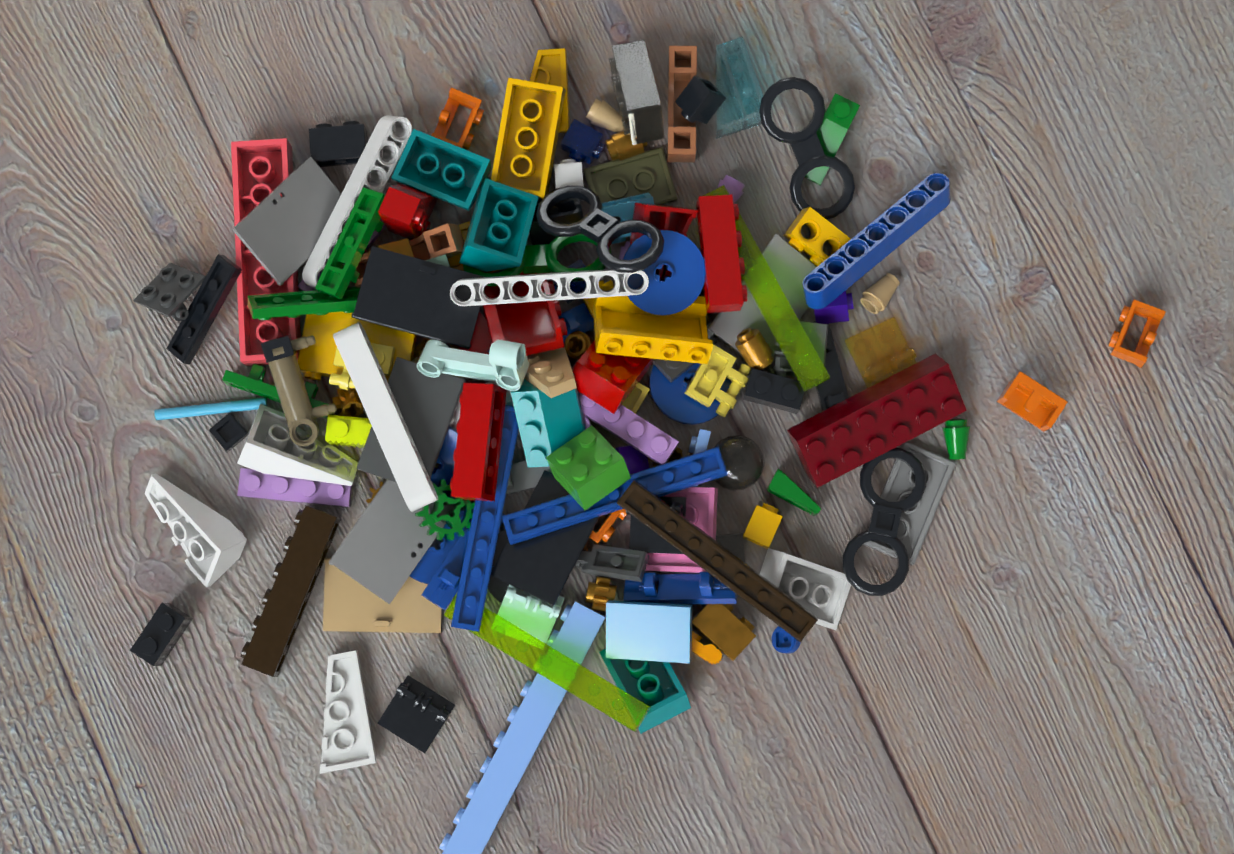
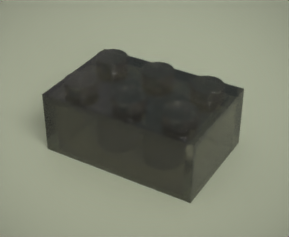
(638, 92)

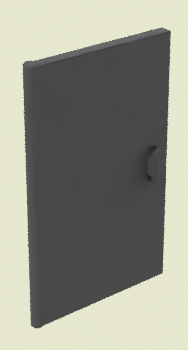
(427, 411)

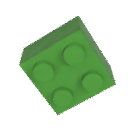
(588, 467)

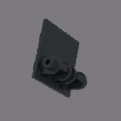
(645, 539)
(416, 714)

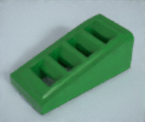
(790, 492)

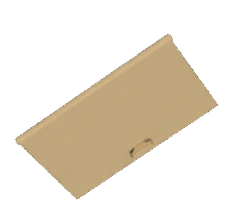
(356, 609)

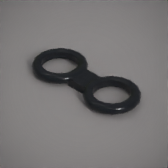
(806, 145)
(600, 228)
(884, 523)

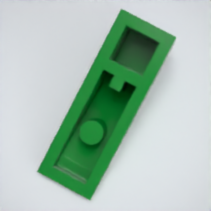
(833, 131)

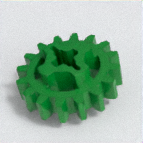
(452, 521)

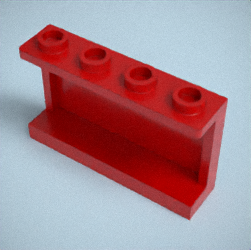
(526, 322)

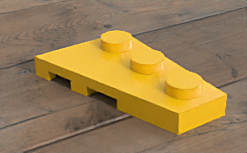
(551, 69)

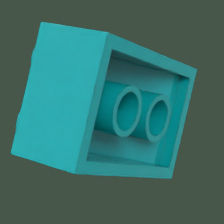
(653, 685)

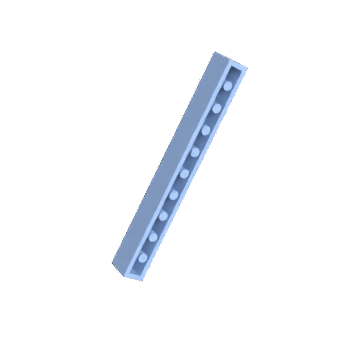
(521, 740)

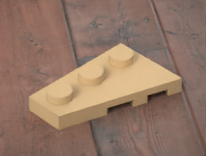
(551, 372)

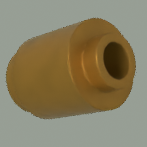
(621, 148)
(754, 349)

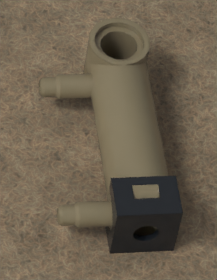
(290, 386)

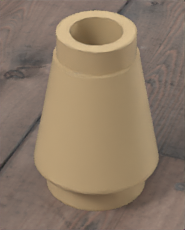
(604, 116)
(879, 294)

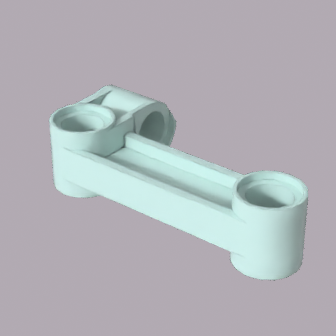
(504, 364)

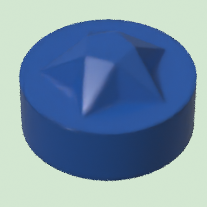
(784, 642)

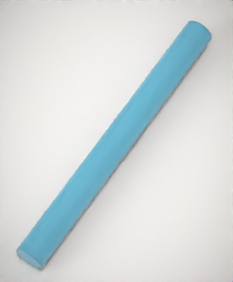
(208, 409)

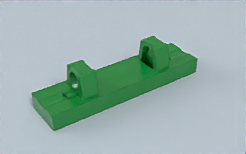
(351, 244)
(255, 385)

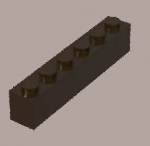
(290, 591)

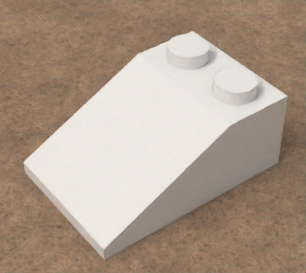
(809, 584)

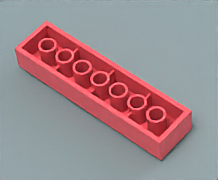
(256, 172)

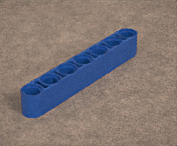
(876, 241)

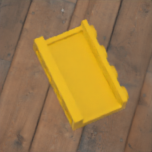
(630, 331)
(319, 358)

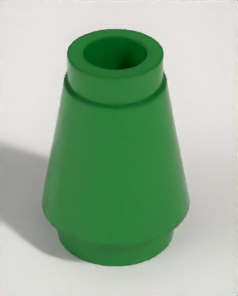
(956, 438)

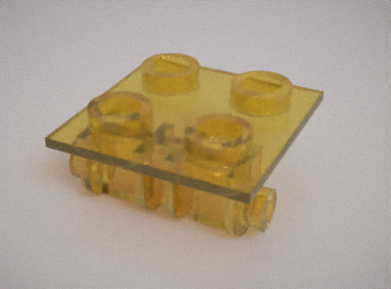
(880, 352)

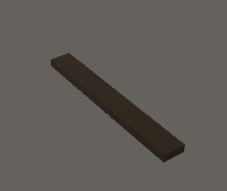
(717, 560)

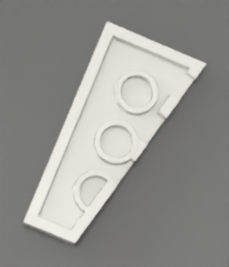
(347, 726)

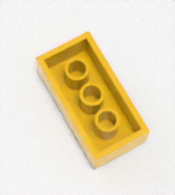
(528, 136)

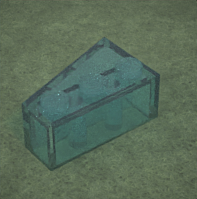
(739, 85)

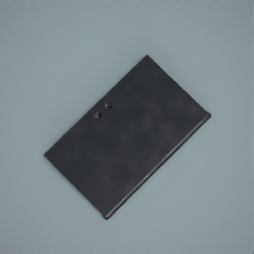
(413, 299)
(544, 562)

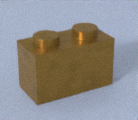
(724, 629)

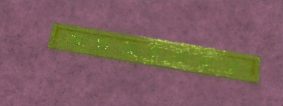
(777, 310)
(559, 669)

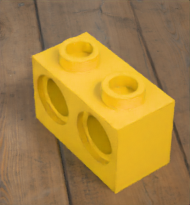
(820, 230)

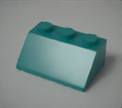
(442, 170)
(498, 227)
(545, 421)

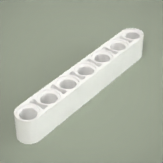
(368, 162)
(535, 292)
(385, 417)

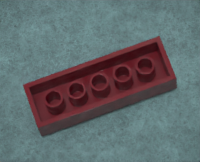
(877, 420)

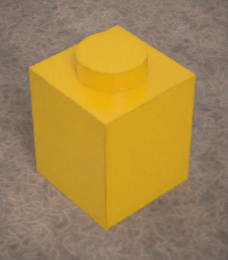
(762, 525)

